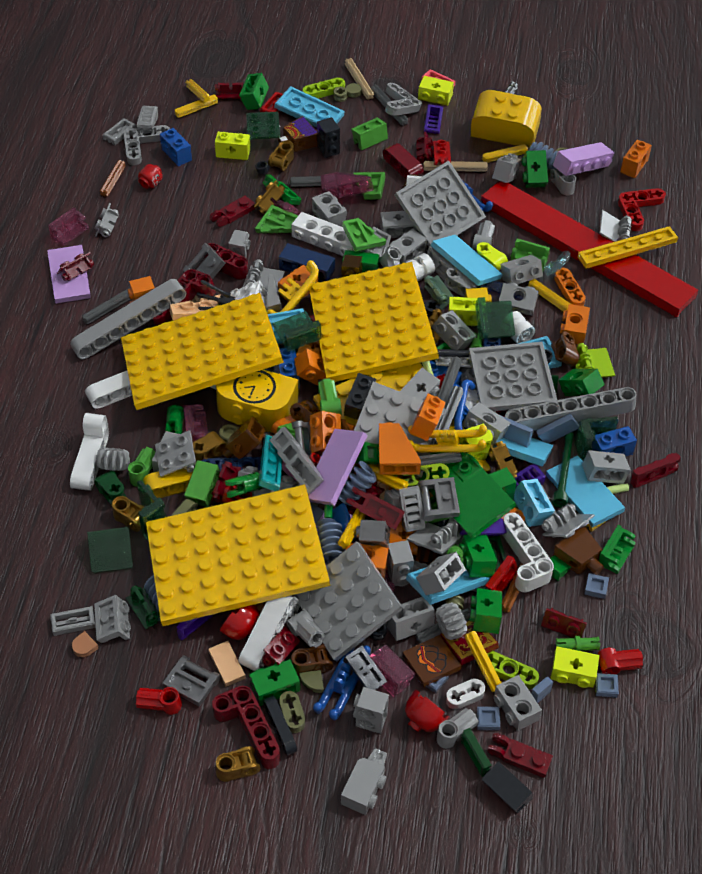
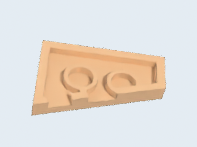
(188, 308)

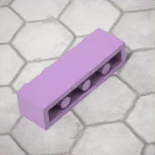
(583, 158)

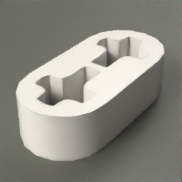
(466, 695)

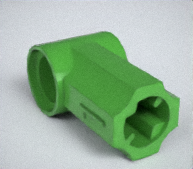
(328, 395)
(141, 466)

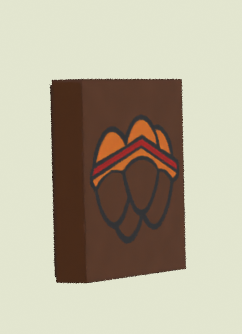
(431, 660)

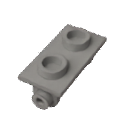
(103, 226)

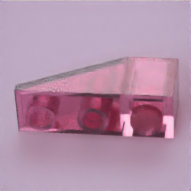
(345, 184)

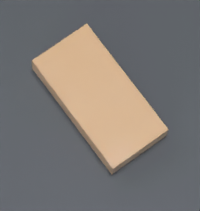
(227, 663)

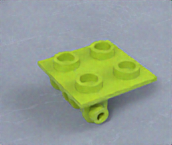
(595, 359)

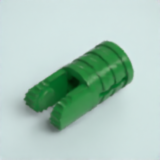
(175, 419)
(244, 483)

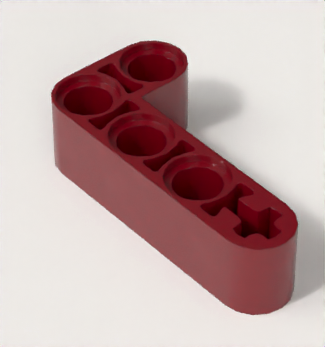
(191, 284)
(252, 727)

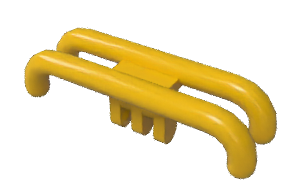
(295, 291)
(448, 441)

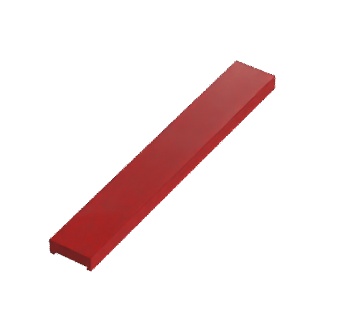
(571, 236)

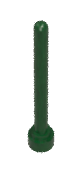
(560, 497)

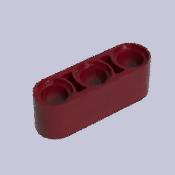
(402, 161)
(235, 264)

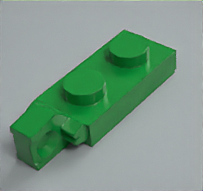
(289, 196)

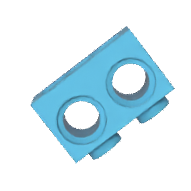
(533, 502)

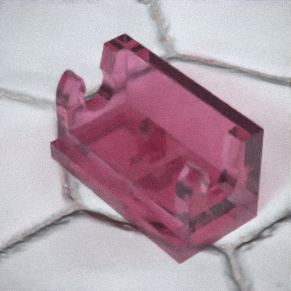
(68, 226)
(195, 421)
(393, 670)

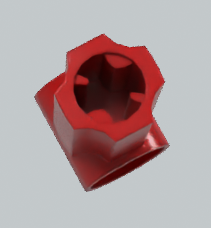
(615, 661)
(157, 699)

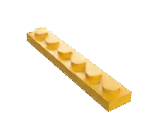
(627, 247)

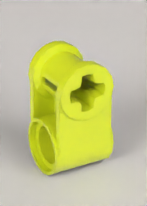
(492, 255)

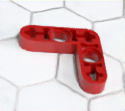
(630, 201)

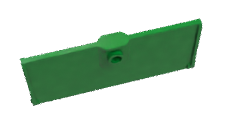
(478, 495)

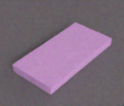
(67, 290)
(337, 464)

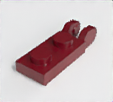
(232, 211)
(655, 470)
(377, 508)
(521, 755)

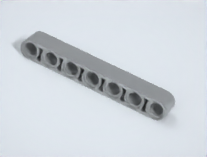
(127, 319)
(581, 407)

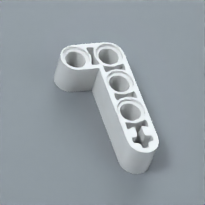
(95, 437)
(529, 553)
(266, 628)

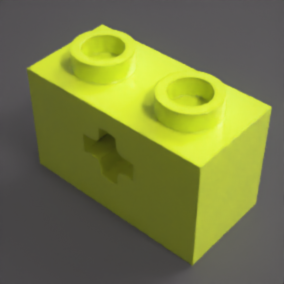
(435, 90)
(232, 145)
(575, 667)

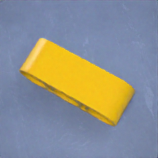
(169, 484)

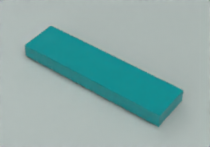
(270, 466)

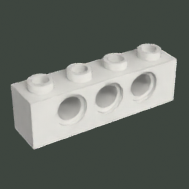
(321, 233)

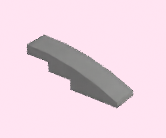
(296, 460)

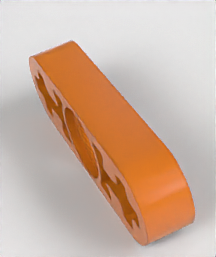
(569, 281)

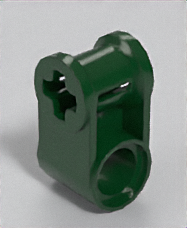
(109, 486)

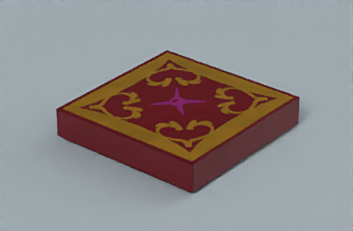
(461, 649)

